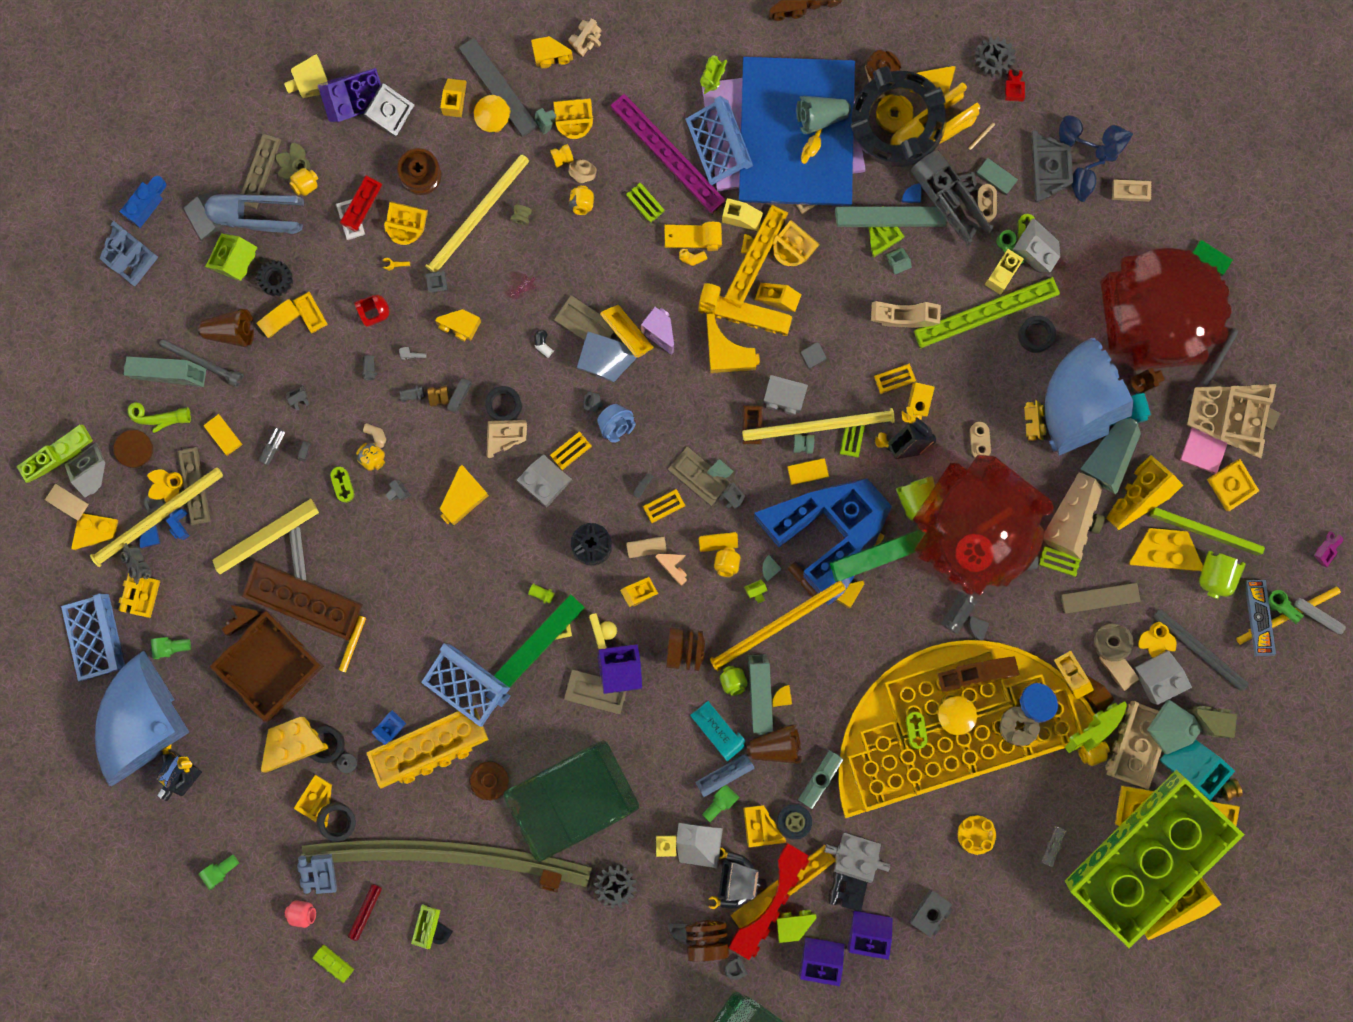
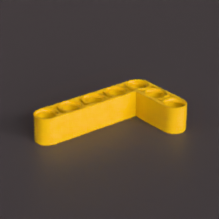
(750, 314)

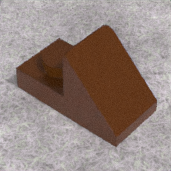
(244, 616)

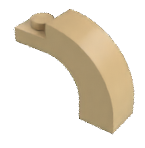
(910, 316)

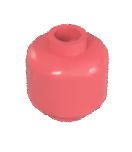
(300, 914)

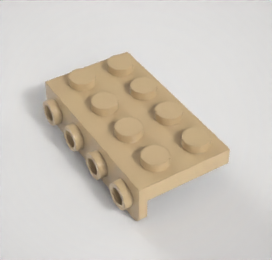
(1136, 750)

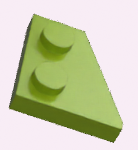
(883, 238)

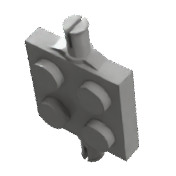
(857, 857)

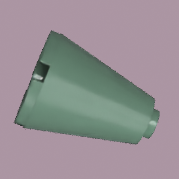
(820, 112)

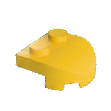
(574, 117)
(405, 223)
(793, 245)

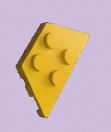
(1167, 550)
(290, 743)

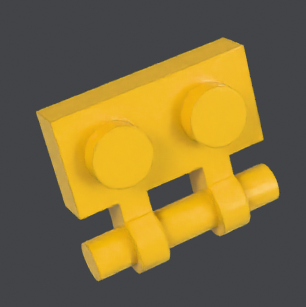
(144, 596)

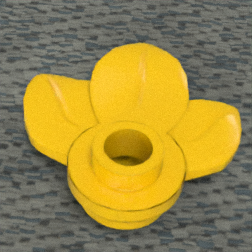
(162, 487)
(1157, 643)

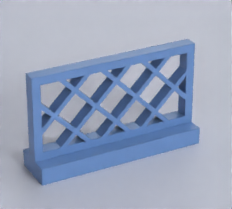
(733, 134)
(107, 629)
(476, 672)

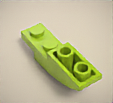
(55, 454)
(1098, 729)

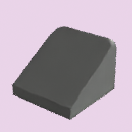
(814, 355)

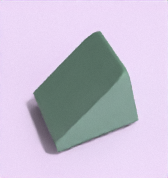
(899, 261)

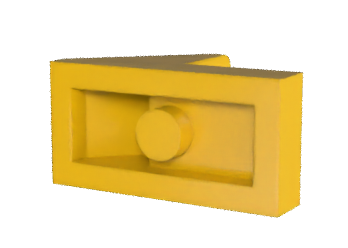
(639, 592)

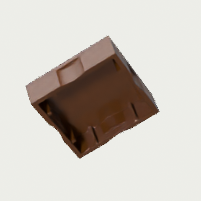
(267, 666)

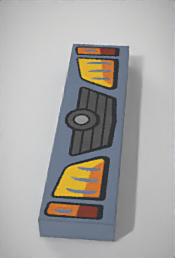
(1260, 618)

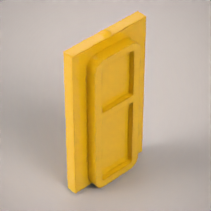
(626, 330)

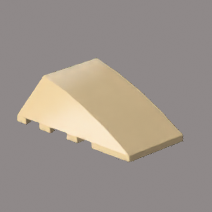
(1233, 414)

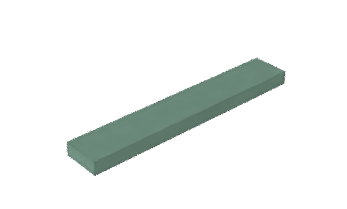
(889, 217)

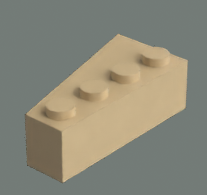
(1074, 517)

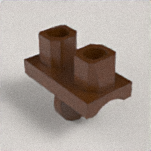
(1146, 381)

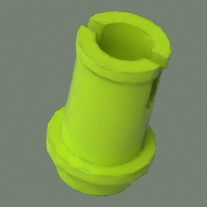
(541, 593)

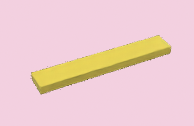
(265, 536)

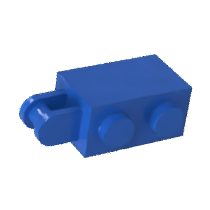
(144, 201)

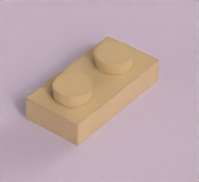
(1131, 190)

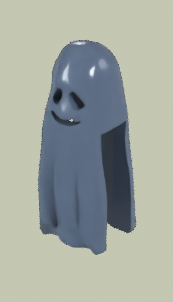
(229, 211)

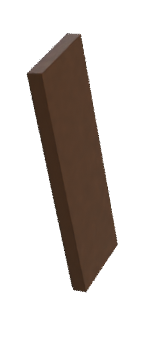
(302, 600)

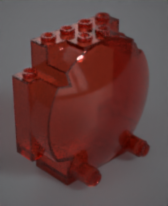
(1165, 308)
(981, 524)

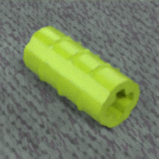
(333, 963)

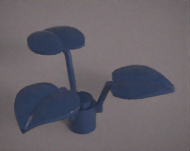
(1114, 140)

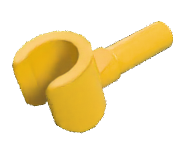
(395, 264)

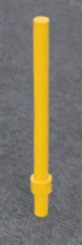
(1282, 618)

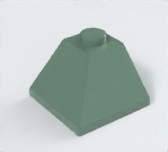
(1174, 728)

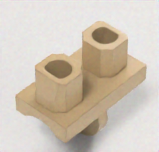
(587, 39)

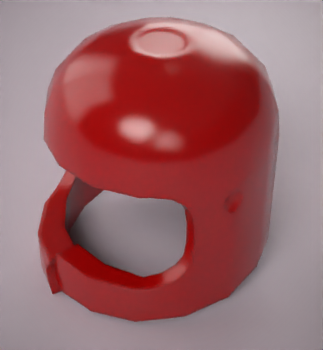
(371, 303)

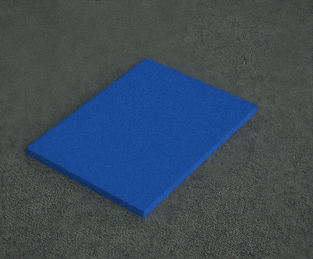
(775, 135)

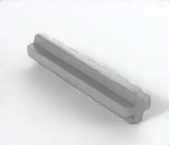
(297, 553)
(1319, 616)

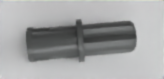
(271, 446)

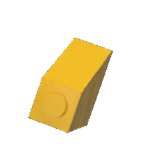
(461, 497)

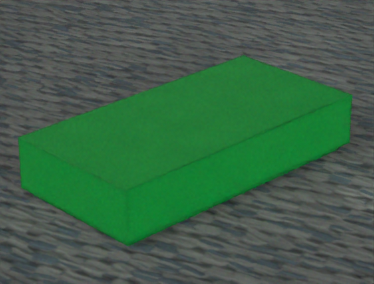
(1210, 255)

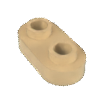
(988, 204)
(980, 440)

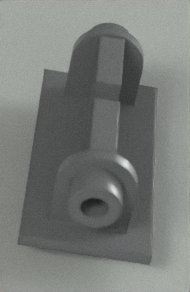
(132, 557)
(959, 612)

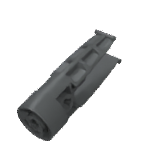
(936, 169)

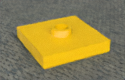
(1233, 485)

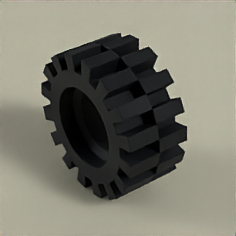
(272, 267)

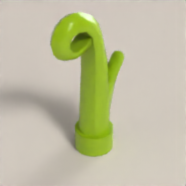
(162, 420)

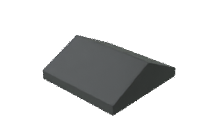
(196, 213)

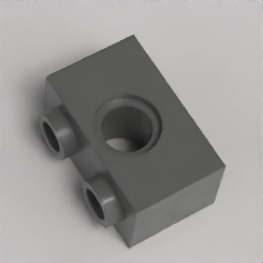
(920, 919)

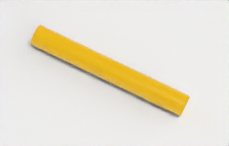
(352, 643)

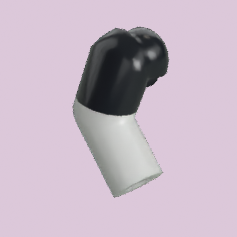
(540, 343)

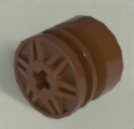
(685, 649)
(707, 941)

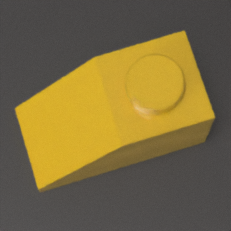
(778, 296)

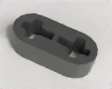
(459, 395)

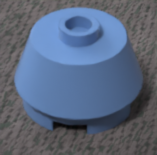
(615, 422)

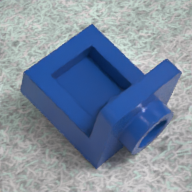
(177, 529)
(388, 728)

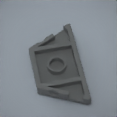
(1050, 166)

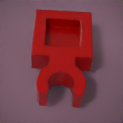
(1014, 87)

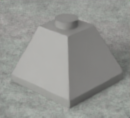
(87, 470)
(699, 844)

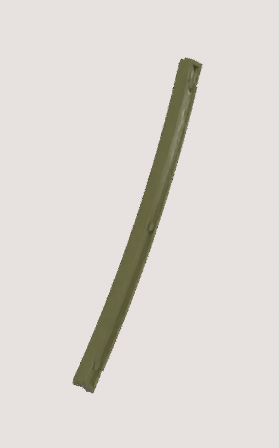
(448, 852)

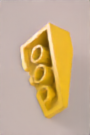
(1150, 489)
(1191, 906)

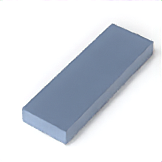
(724, 775)

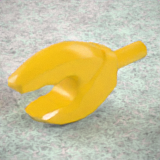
(811, 147)

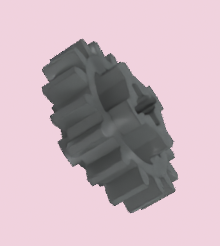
(1001, 51)
(617, 895)

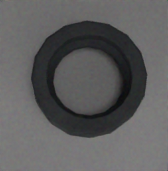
(1037, 320)
(503, 390)
(339, 748)
(336, 836)

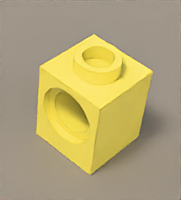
(665, 845)

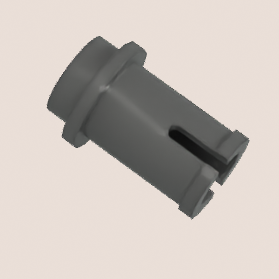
(368, 368)
(411, 394)

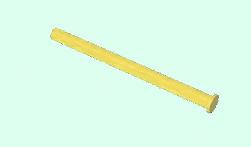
(478, 214)
(819, 425)
(156, 516)

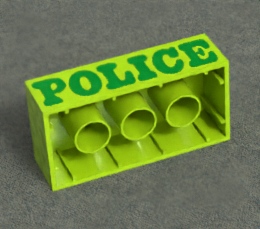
(1153, 858)

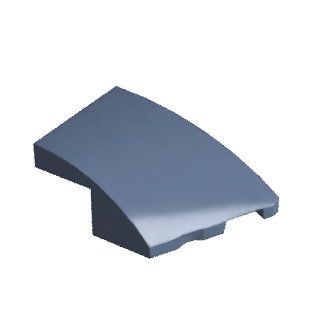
(124, 250)
(604, 357)

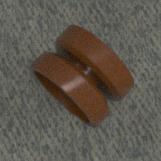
(414, 162)

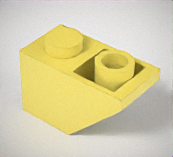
(741, 215)
(1004, 271)

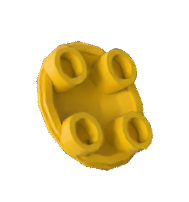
(491, 113)
(957, 715)
(976, 835)

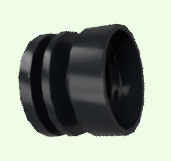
(596, 554)

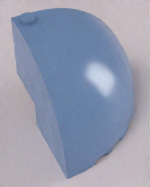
(1084, 398)
(135, 720)

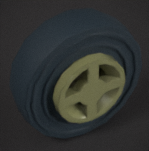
(800, 823)

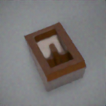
(1099, 697)

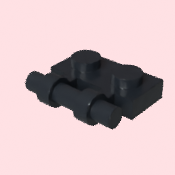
(854, 891)

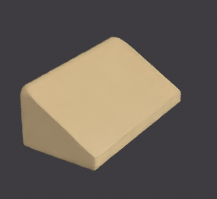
(646, 547)

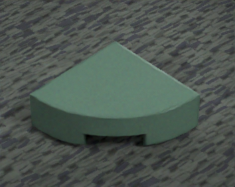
(720, 469)
(770, 568)

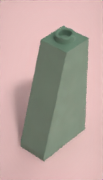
(165, 371)
(1113, 455)
(760, 694)

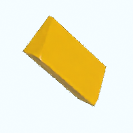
(718, 541)

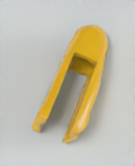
(962, 121)

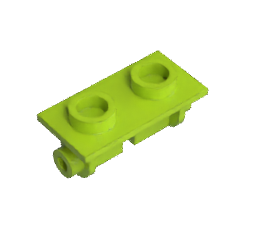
(712, 74)

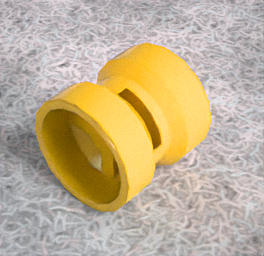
(562, 155)

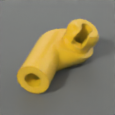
(691, 259)

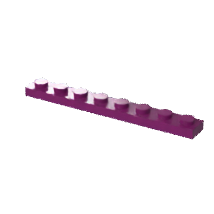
(668, 153)

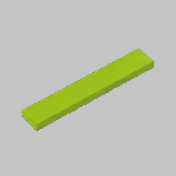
(1206, 531)

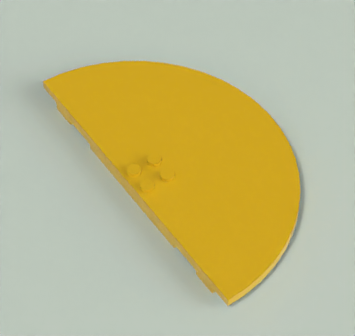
(876, 749)

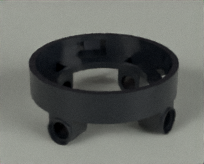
(912, 149)

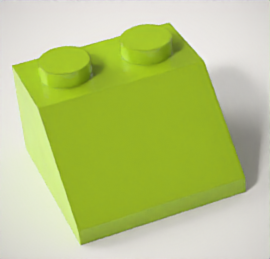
(231, 256)

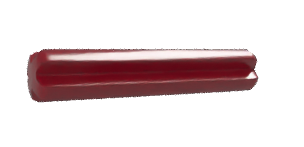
(364, 912)

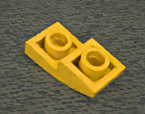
(278, 318)

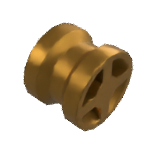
(1231, 789)

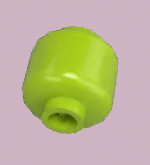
(733, 680)

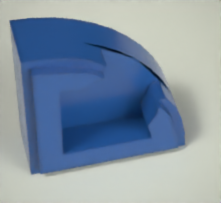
(912, 194)
(149, 538)

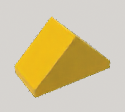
(850, 594)

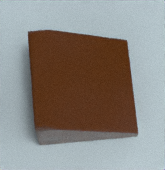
(550, 881)

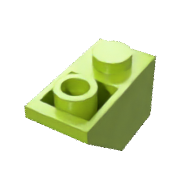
(793, 927)

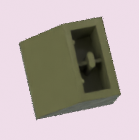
(1216, 722)

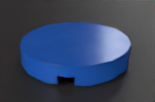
(1039, 702)

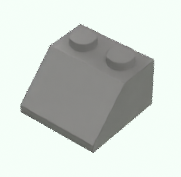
(1038, 247)
(785, 395)
(544, 480)
(1162, 678)

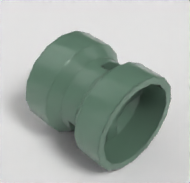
(799, 443)

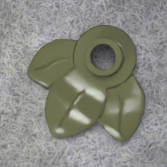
(291, 161)

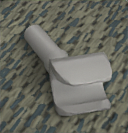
(405, 353)

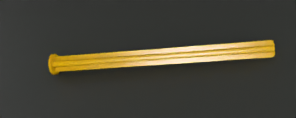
(777, 625)

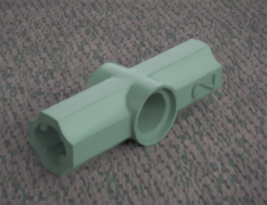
(828, 768)

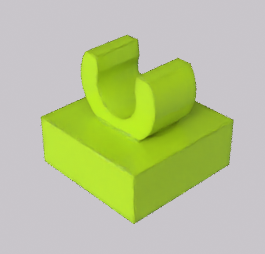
(756, 590)

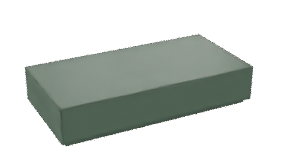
(996, 176)

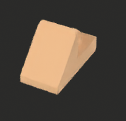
(669, 562)

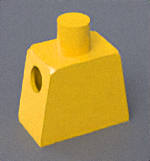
(920, 393)

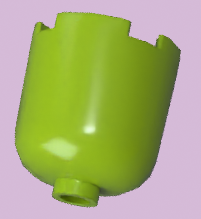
(914, 495)
(1220, 575)

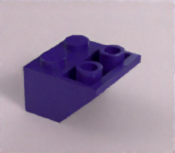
(620, 669)
(870, 935)
(822, 961)

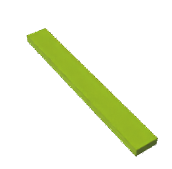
(987, 312)

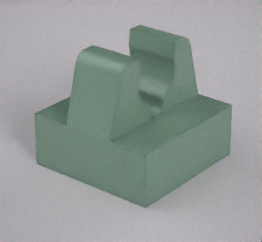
(544, 120)

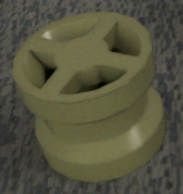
(521, 215)

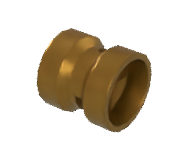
(435, 399)

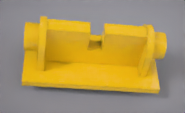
(1035, 413)

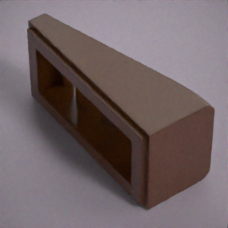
(745, 408)

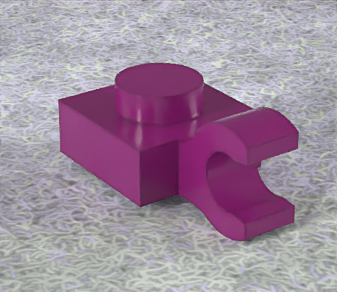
(1327, 550)

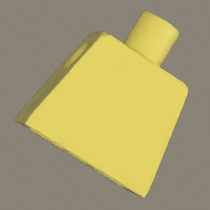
(307, 77)

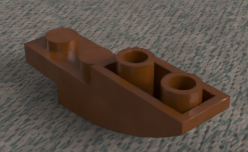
(797, 8)
(978, 673)

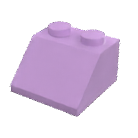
(659, 329)

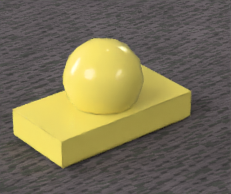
(603, 631)

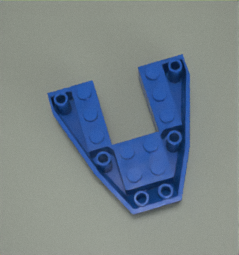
(853, 509)

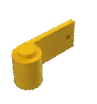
(694, 236)

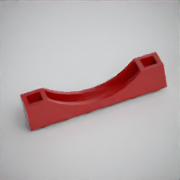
(747, 938)

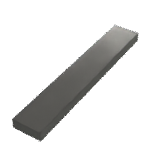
(497, 86)

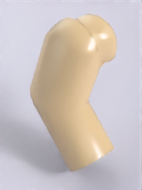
(378, 434)

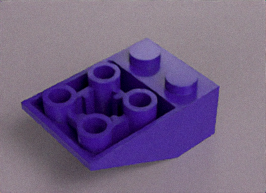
(349, 94)

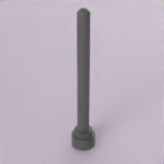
(1216, 362)
(232, 376)

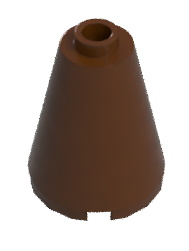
(228, 328)
(777, 746)

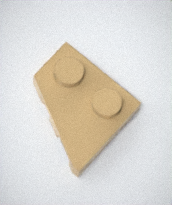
(504, 435)

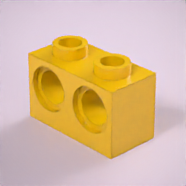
(1073, 675)

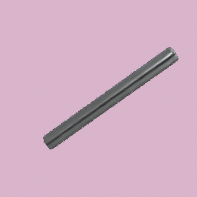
(1201, 650)

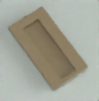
(582, 319)
(693, 473)
(588, 691)

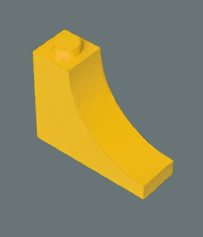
(724, 354)

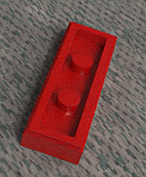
(361, 203)

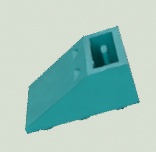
(1200, 767)

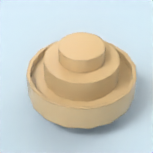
(582, 171)

